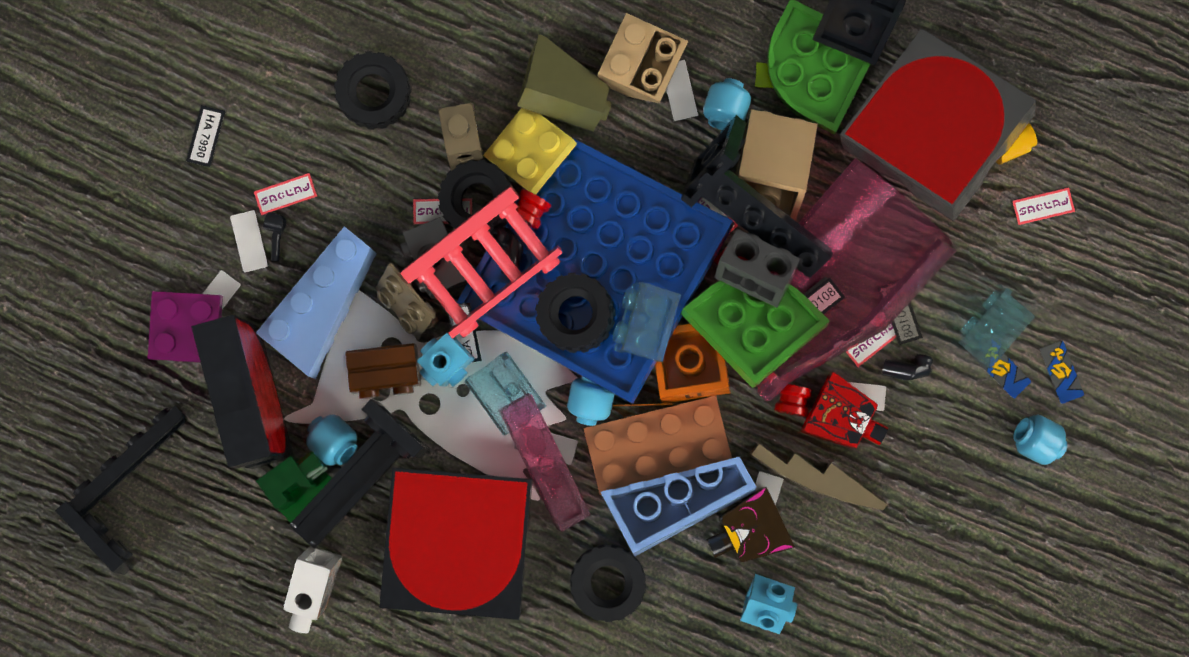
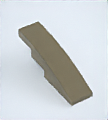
(829, 482)

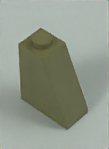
(562, 87)

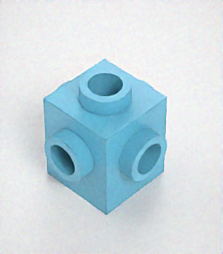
(457, 360)
(768, 604)

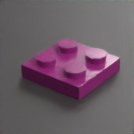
(172, 320)

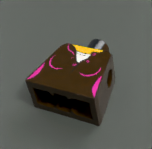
(751, 529)

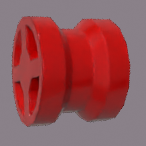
(531, 208)
(793, 400)

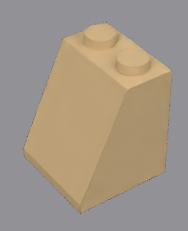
(777, 158)

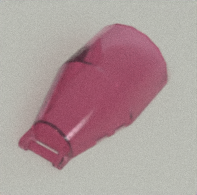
(878, 262)

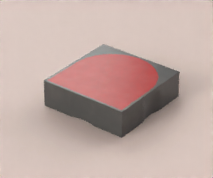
(938, 124)

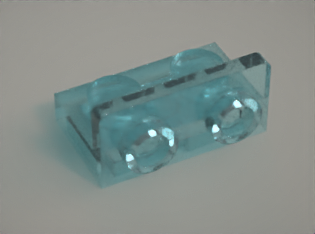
(646, 321)
(996, 328)

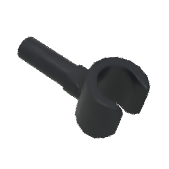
(276, 224)

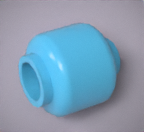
(725, 102)
(589, 401)
(331, 439)
(1040, 439)

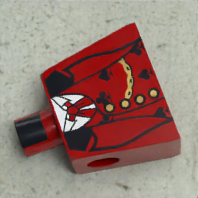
(843, 415)

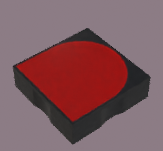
(242, 392)
(456, 543)

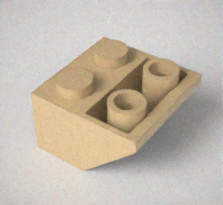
(641, 60)

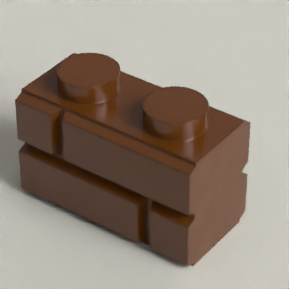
(383, 369)

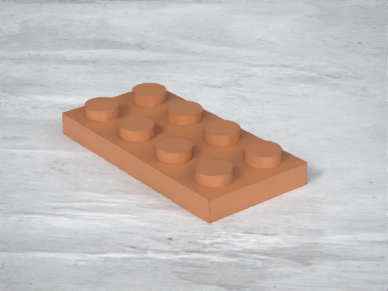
(657, 443)

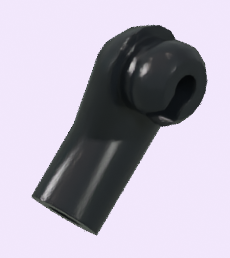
(509, 243)
(906, 371)

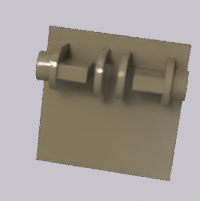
(400, 296)

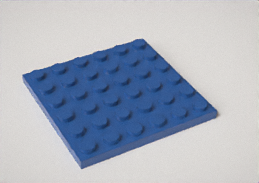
(621, 234)

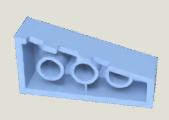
(315, 307)
(669, 504)

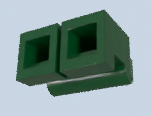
(288, 477)

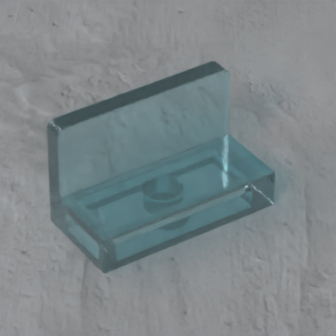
(499, 385)

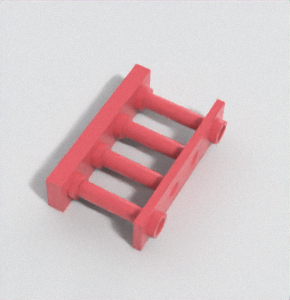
(450, 250)

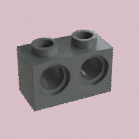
(753, 274)

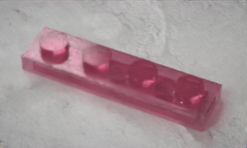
(544, 462)

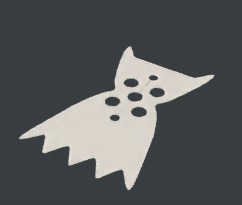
(461, 422)

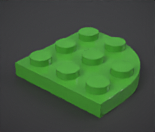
(809, 75)
(751, 332)

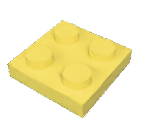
(530, 149)

